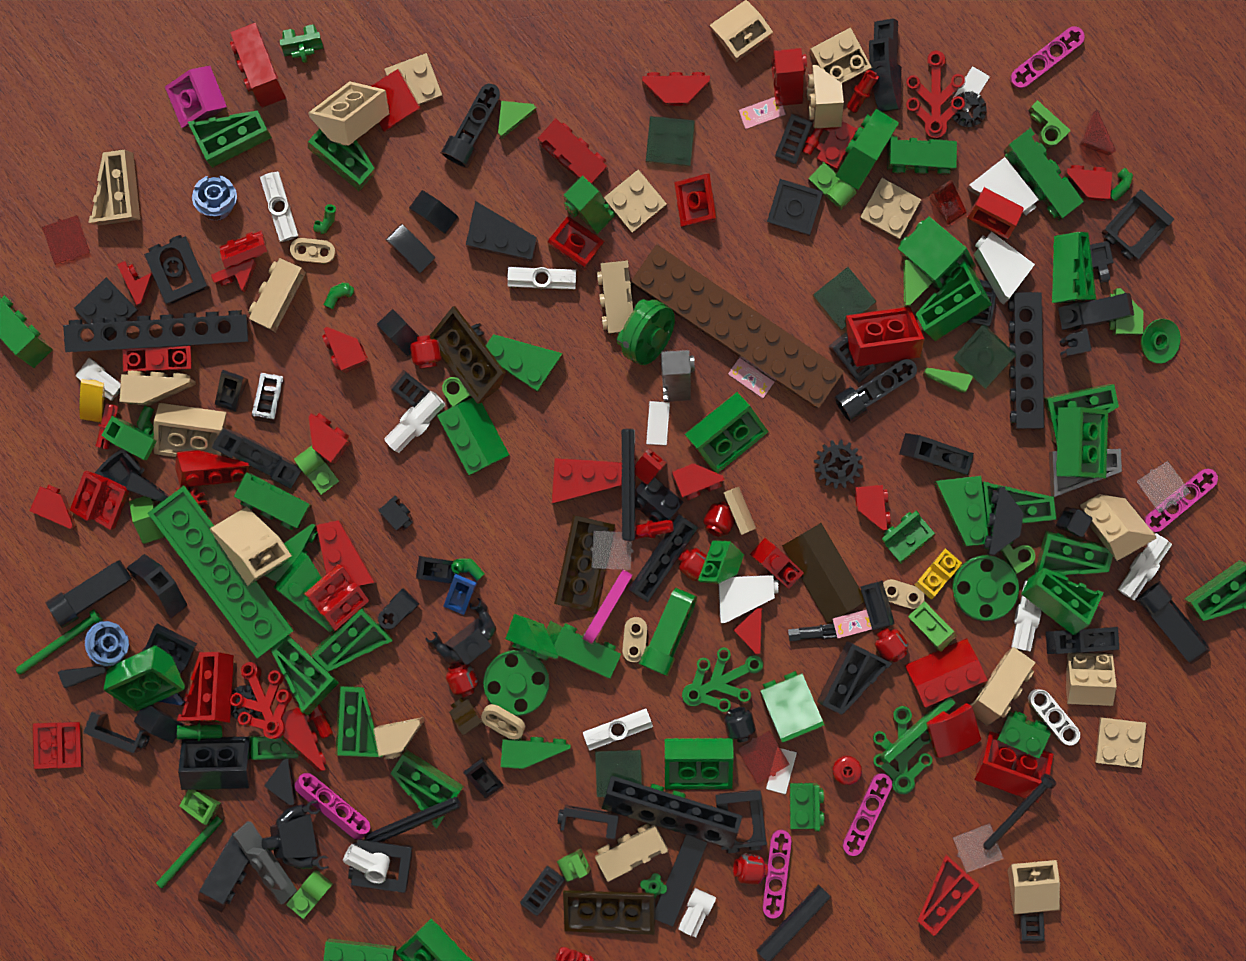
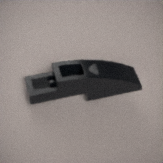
(884, 63)

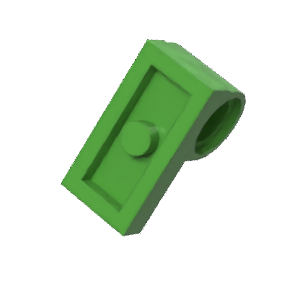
(1052, 123)
(832, 187)
(458, 398)
(316, 469)
(1011, 557)
(932, 626)
(574, 865)
(309, 894)

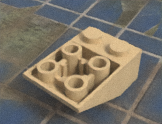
(147, 390)
(250, 545)

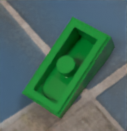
(265, 748)

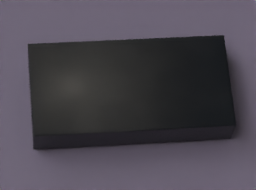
(877, 605)

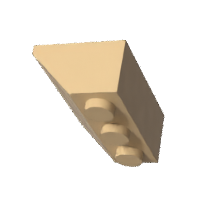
(350, 112)
(276, 294)
(186, 429)
(1117, 525)
(396, 736)

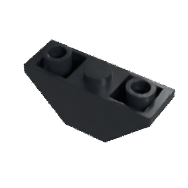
(1004, 521)
(158, 585)

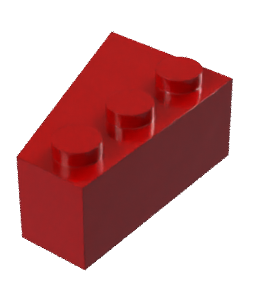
(572, 152)
(583, 477)
(339, 549)
(210, 690)

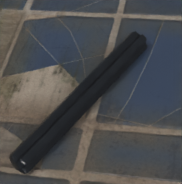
(628, 485)
(414, 820)

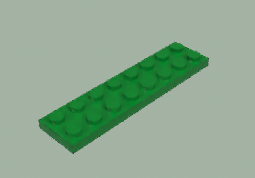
(244, 606)

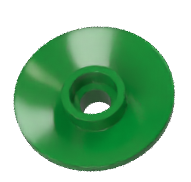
(1167, 342)

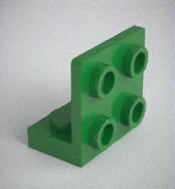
(805, 806)

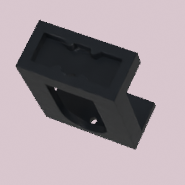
(1162, 219)
(199, 282)
(94, 729)
(754, 796)
(589, 814)
(403, 852)

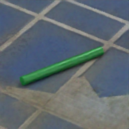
(189, 852)

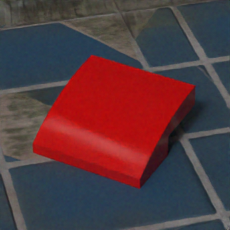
(399, 98)
(99, 499)
(337, 597)
(953, 731)
(56, 745)

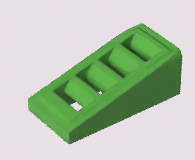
(954, 380)

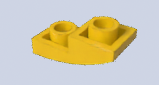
(91, 400)
(938, 573)

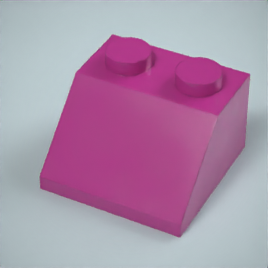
(195, 95)

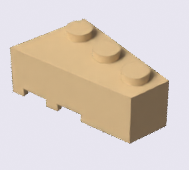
(116, 190)
(1003, 686)

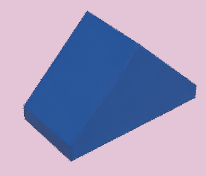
(460, 594)

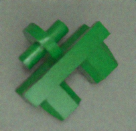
(301, 45)

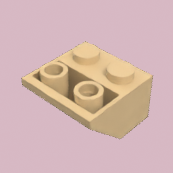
(741, 30)
(841, 56)
(825, 99)
(1090, 679)
(1034, 887)

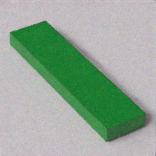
(915, 731)

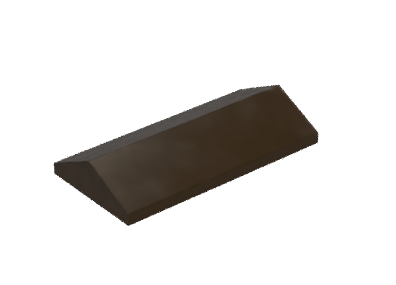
(468, 356)
(824, 573)
(579, 582)
(609, 912)

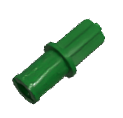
(198, 731)

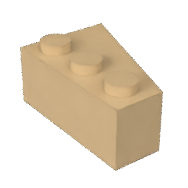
(616, 296)
(630, 851)

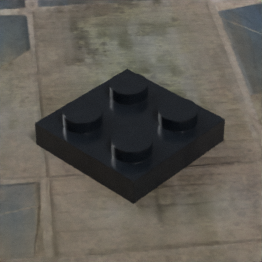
(794, 207)
(105, 302)

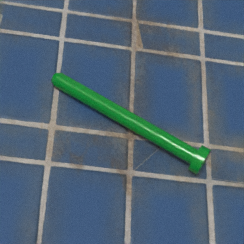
(62, 640)

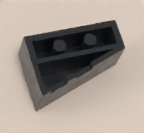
(498, 235)

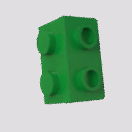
(907, 536)
(1024, 734)

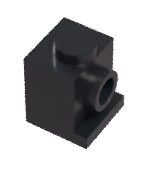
(396, 514)

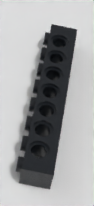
(75, 343)

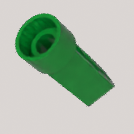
(669, 632)

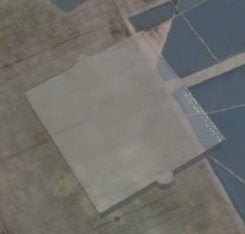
(1163, 487)
(611, 551)
(971, 848)

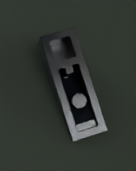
(936, 453)

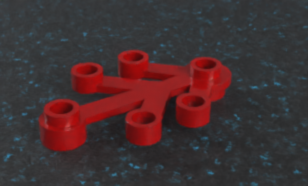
(937, 97)
(263, 702)

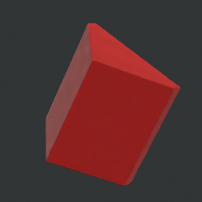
(695, 200)
(575, 242)

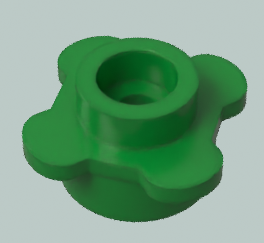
(656, 880)

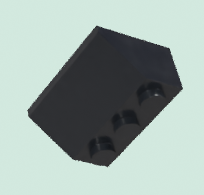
(215, 763)

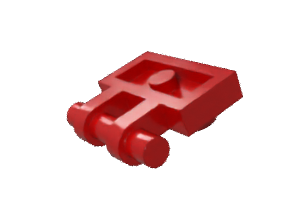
(834, 147)
(242, 249)

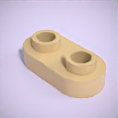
(313, 250)
(902, 594)
(634, 639)
(503, 722)

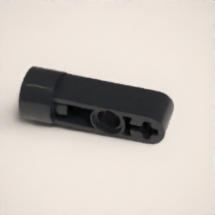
(460, 147)
(854, 402)
(1159, 604)
(68, 605)

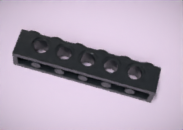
(1033, 304)
(671, 812)

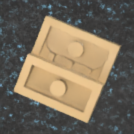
(740, 510)

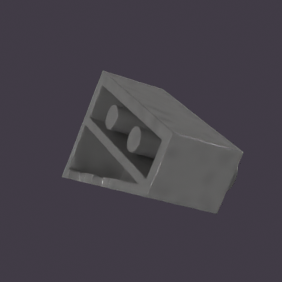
(677, 375)
(1064, 484)

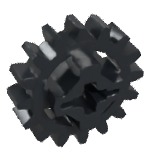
(841, 474)

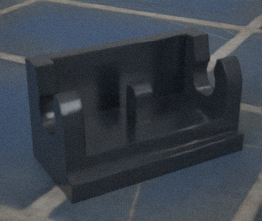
(1078, 343)

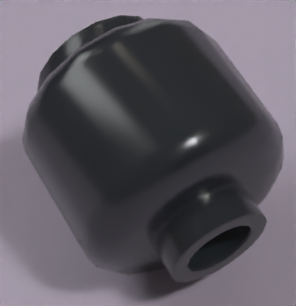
(739, 724)

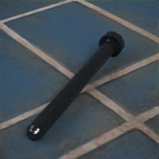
(1047, 782)

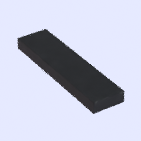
(680, 879)

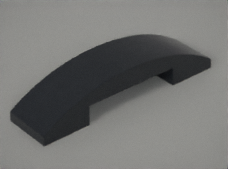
(257, 456)

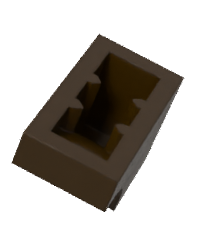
(465, 715)

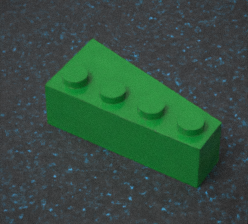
(1042, 175)

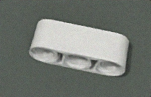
(1061, 725)

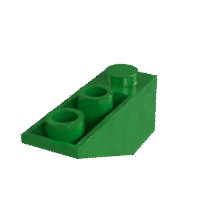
(295, 546)
(531, 637)
(524, 753)

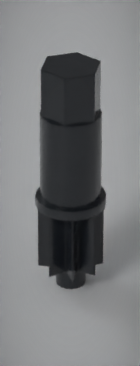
(812, 633)

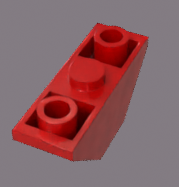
(676, 88)
(157, 359)

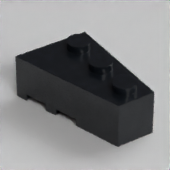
(851, 677)
(224, 876)

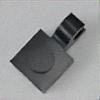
(1101, 257)

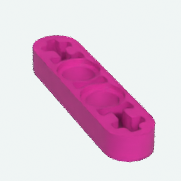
(1045, 55)
(1184, 503)
(607, 606)
(335, 802)
(863, 812)
(774, 873)

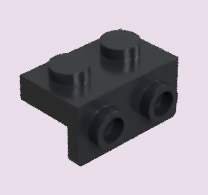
(656, 501)
(172, 643)

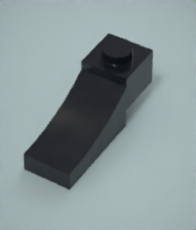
(1096, 312)
(1083, 641)

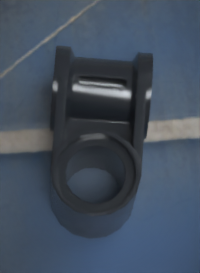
(400, 606)

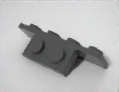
(264, 863)

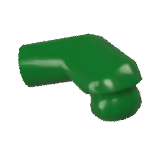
(1124, 185)
(329, 218)
(336, 292)
(144, 422)
(467, 565)

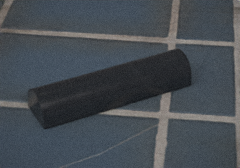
(663, 558)
(793, 923)

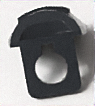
(118, 467)

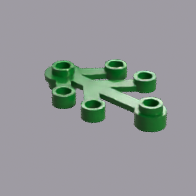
(719, 682)
(904, 756)

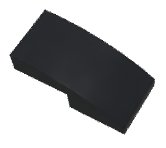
(410, 248)

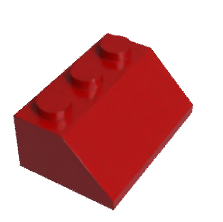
(884, 336)
(945, 673)
(1011, 768)

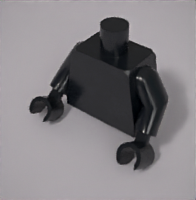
(468, 642)
(294, 838)

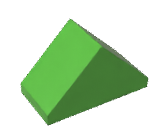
(512, 115)
(913, 282)
(142, 521)
(200, 806)

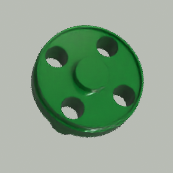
(646, 331)
(985, 588)
(516, 682)

